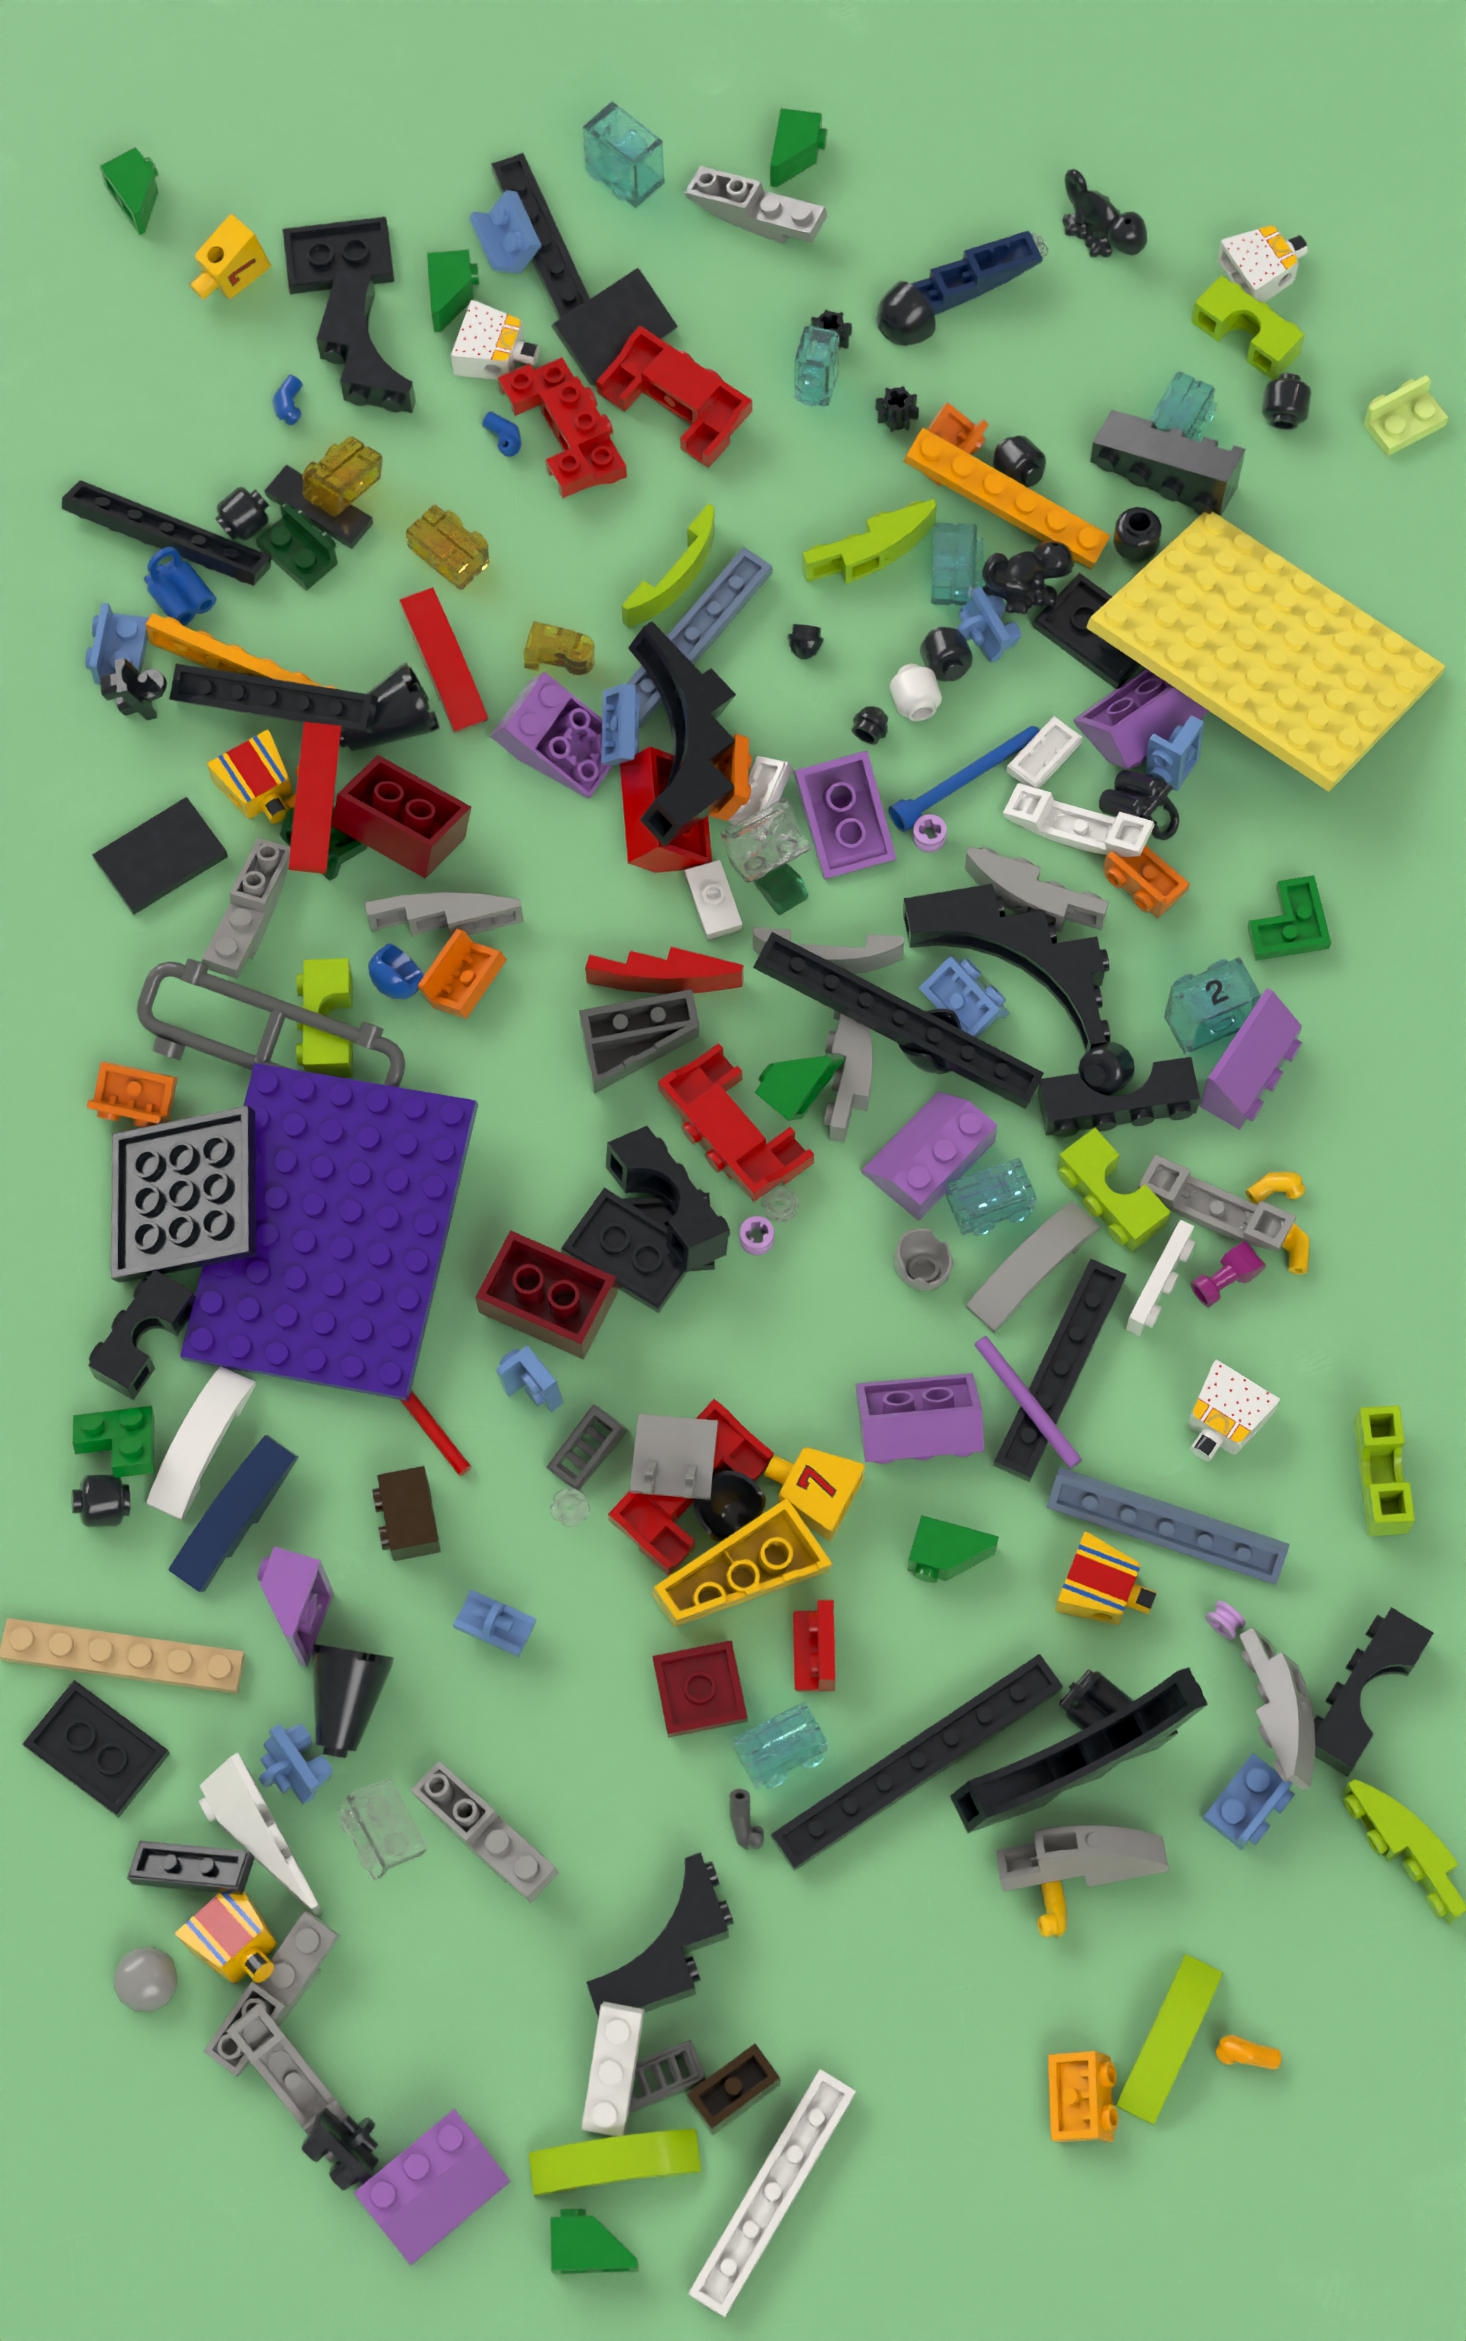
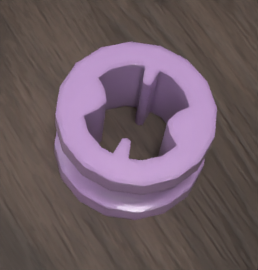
(938, 827)
(745, 1232)
(1225, 1620)

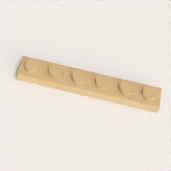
(122, 1656)

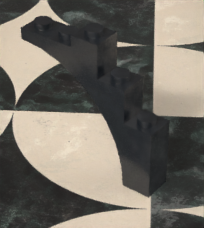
(699, 740)
(977, 921)
(1081, 1757)

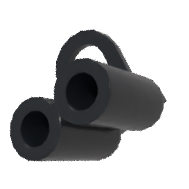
(1140, 797)
(1092, 1699)

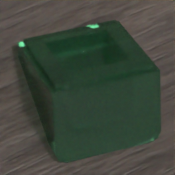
(782, 888)

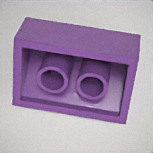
(1131, 714)
(1252, 1062)
(930, 1152)
(920, 1418)
(298, 1596)
(432, 2187)

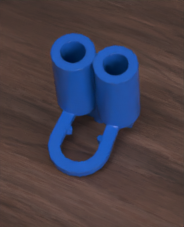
(177, 587)

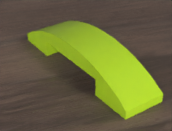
(649, 600)
(1169, 2039)
(614, 2160)

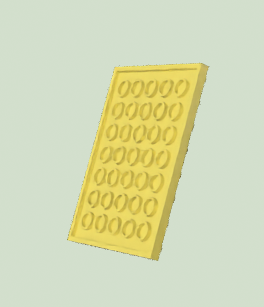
(1267, 648)

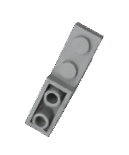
(753, 209)
(1023, 892)
(249, 909)
(852, 1077)
(1287, 1712)
(484, 1832)
(1095, 1851)
(294, 1971)

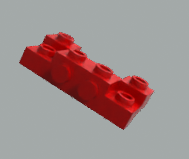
(681, 387)
(572, 415)
(725, 1131)
(652, 1518)

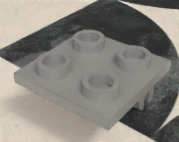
(674, 1456)

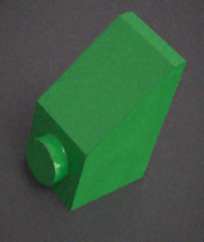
(796, 144)
(132, 186)
(450, 285)
(796, 1084)
(947, 1549)
(586, 2246)

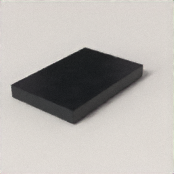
(319, 250)
(603, 324)
(1067, 624)
(160, 855)
(628, 1246)
(96, 1748)

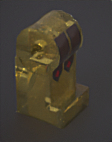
(559, 648)

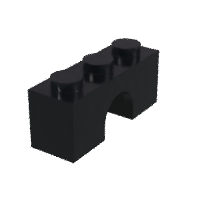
(156, 1304)

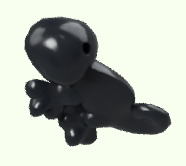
(1099, 220)
(1023, 575)

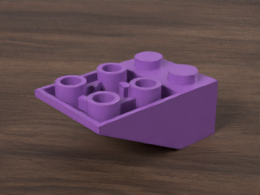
(554, 735)

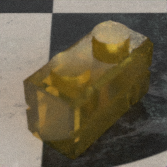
(341, 475)
(448, 546)

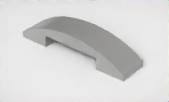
(879, 950)
(1215, 1208)
(1031, 1264)
(283, 2068)

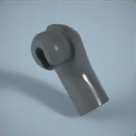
(740, 1819)

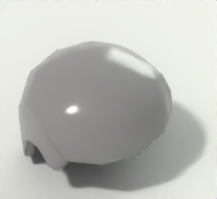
(922, 1260)
(145, 1979)

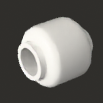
(915, 692)

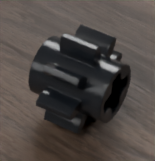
(834, 322)
(897, 408)

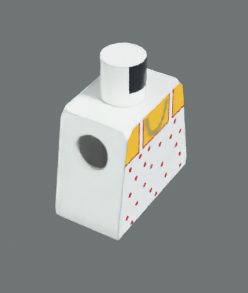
(1261, 261)
(490, 344)
(1228, 1412)

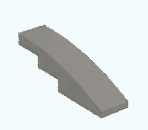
(439, 910)

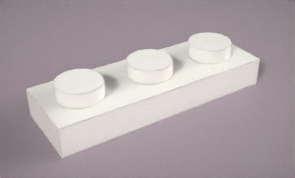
(1162, 1279)
(613, 2069)

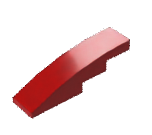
(443, 659)
(314, 798)
(678, 973)

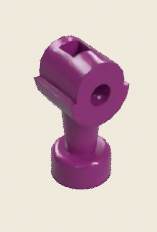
(1238, 1265)

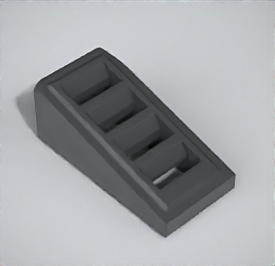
(575, 1439)
(681, 2085)

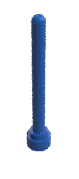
(906, 812)

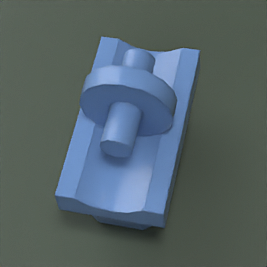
(983, 624)
(494, 1623)
(287, 1766)

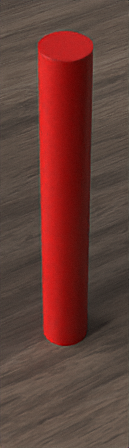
(436, 1434)

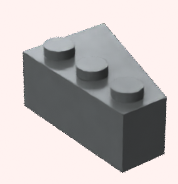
(635, 1033)

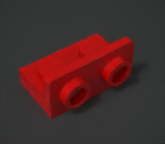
(814, 1648)

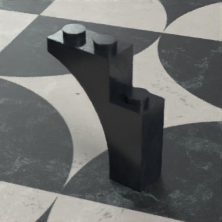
(346, 340)
(661, 1971)

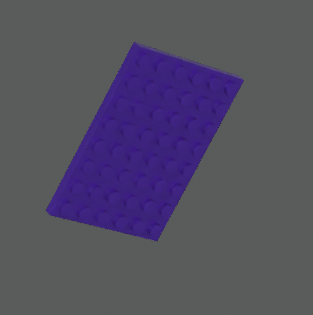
(347, 1234)

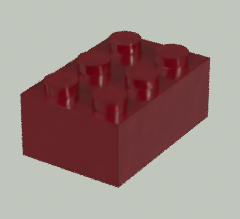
(401, 816)
(546, 1294)

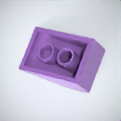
(844, 814)

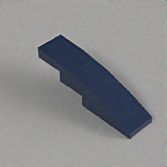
(979, 271)
(233, 1512)

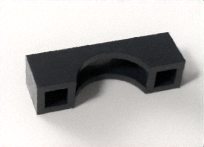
(1073, 1106)
(644, 1166)
(1393, 1650)

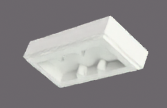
(1044, 753)
(767, 784)
(713, 899)

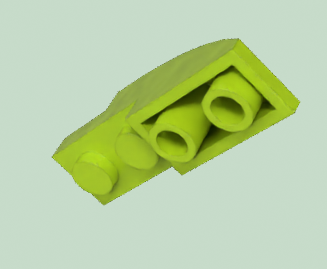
(884, 541)
(1399, 1831)

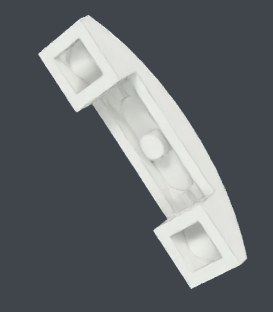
(1076, 826)
(197, 1442)

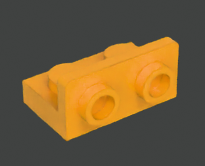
(1082, 2097)

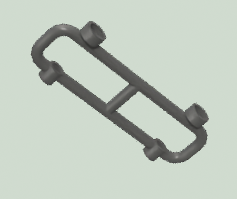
(172, 1039)

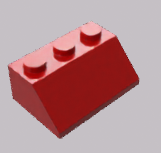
(641, 784)

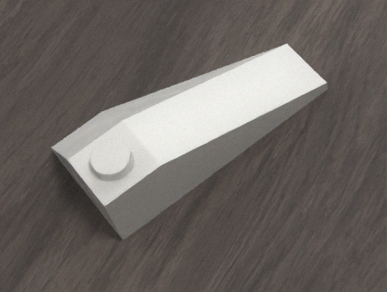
(244, 1815)

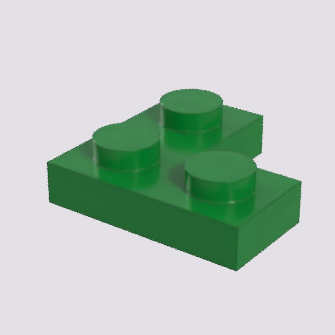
(1300, 926)
(124, 1432)

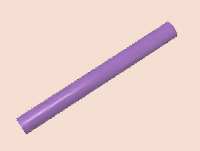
(1028, 1402)

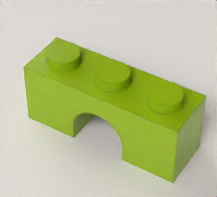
(1229, 308)
(325, 987)
(1129, 1217)
(1379, 1451)

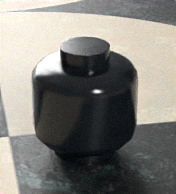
(1286, 401)
(1020, 460)
(242, 513)
(1137, 534)
(946, 653)
(1107, 1068)
(101, 1500)

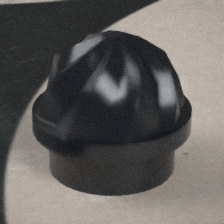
(805, 640)
(870, 724)

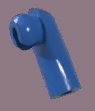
(284, 402)
(507, 432)

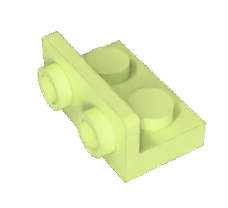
(1404, 416)

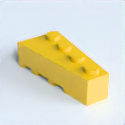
(750, 1563)

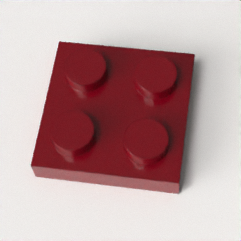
(700, 1689)

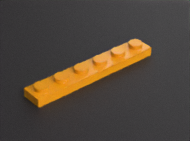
(1005, 497)
(213, 654)

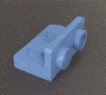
(506, 234)
(116, 638)
(620, 724)
(1178, 756)
(958, 988)
(524, 1368)
(1248, 1801)

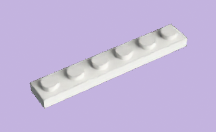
(772, 2193)

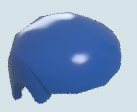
(394, 973)

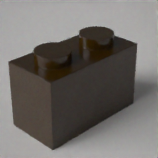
(407, 1514)
(733, 2089)

